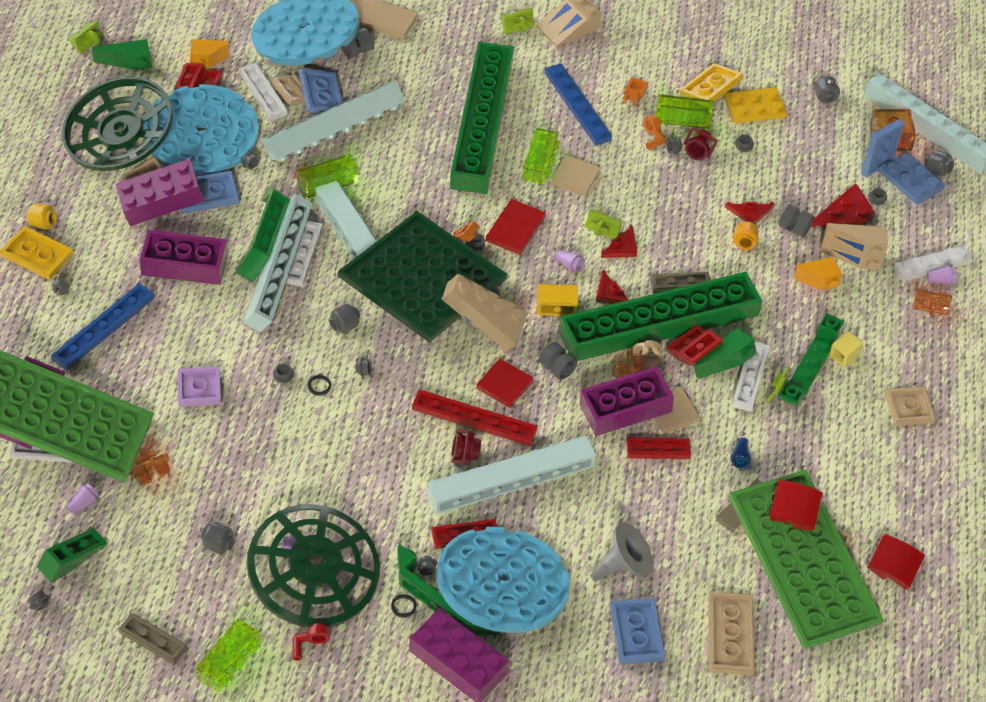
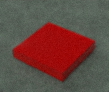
(504, 383)

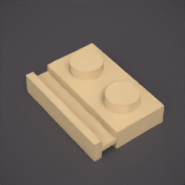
(289, 88)

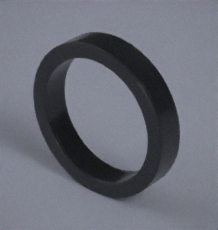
(319, 377)
(406, 597)

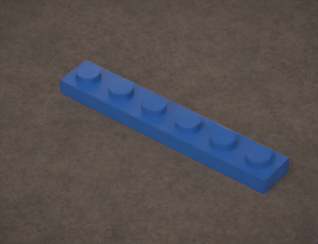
(578, 104)
(102, 327)

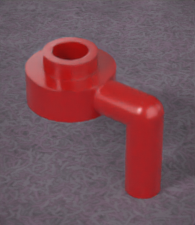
(316, 634)

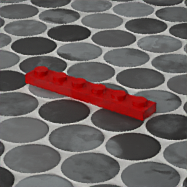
(474, 417)

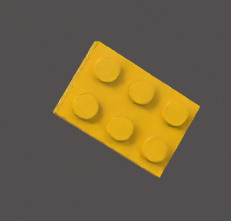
(711, 83)
(755, 105)
(36, 252)

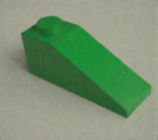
(126, 55)
(732, 352)
(69, 554)

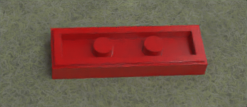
(658, 448)
(444, 534)

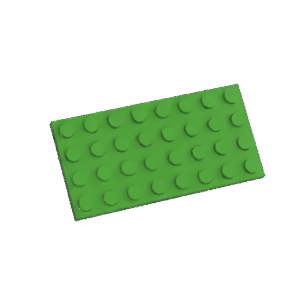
(69, 418)
(806, 567)

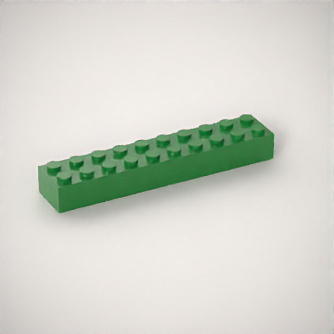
(482, 118)
(659, 316)

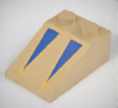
(570, 21)
(856, 244)

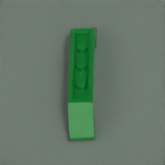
(265, 234)
(812, 362)
(427, 593)

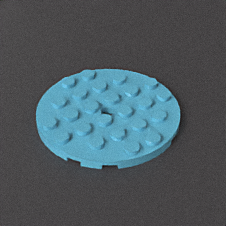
(304, 30)
(228, 135)
(525, 602)

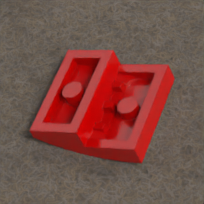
(195, 75)
(694, 345)
(796, 505)
(895, 560)

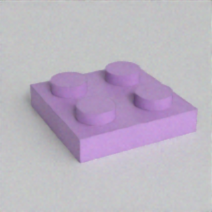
(199, 386)

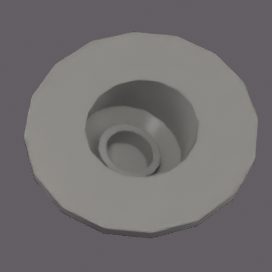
(628, 553)

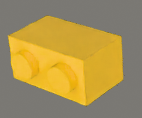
(556, 299)

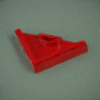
(750, 211)
(622, 246)
(609, 291)

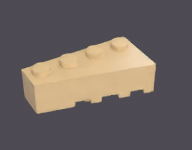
(486, 310)

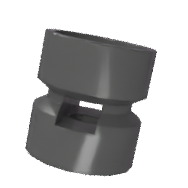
(361, 43)
(796, 220)
(556, 360)

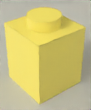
(846, 349)

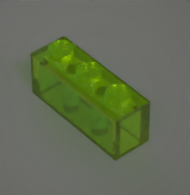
(684, 111)
(541, 156)
(340, 169)
(228, 655)

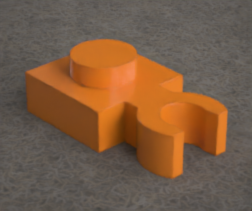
(635, 89)
(467, 232)

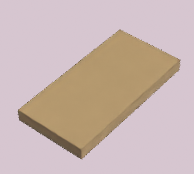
(385, 17)
(731, 633)

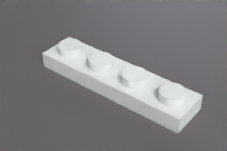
(263, 92)
(304, 253)
(919, 266)
(750, 379)

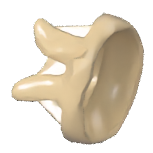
(651, 357)

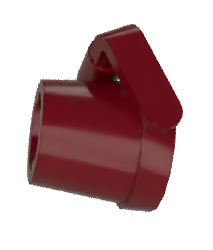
(699, 145)
(465, 447)

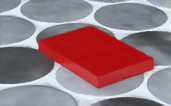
(515, 226)

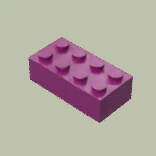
(159, 192)
(183, 257)
(626, 401)
(459, 656)

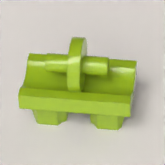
(518, 21)
(87, 37)
(603, 224)

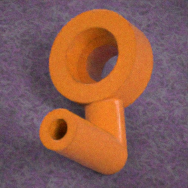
(653, 126)

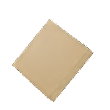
(575, 175)
(909, 406)
(682, 414)

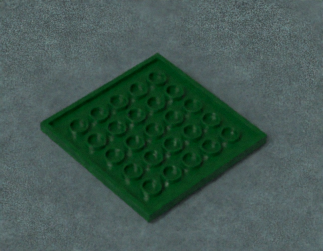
(410, 272)

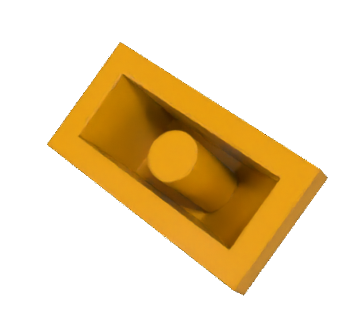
(208, 52)
(819, 273)

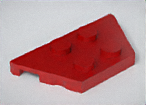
(849, 209)

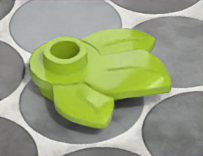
(778, 383)

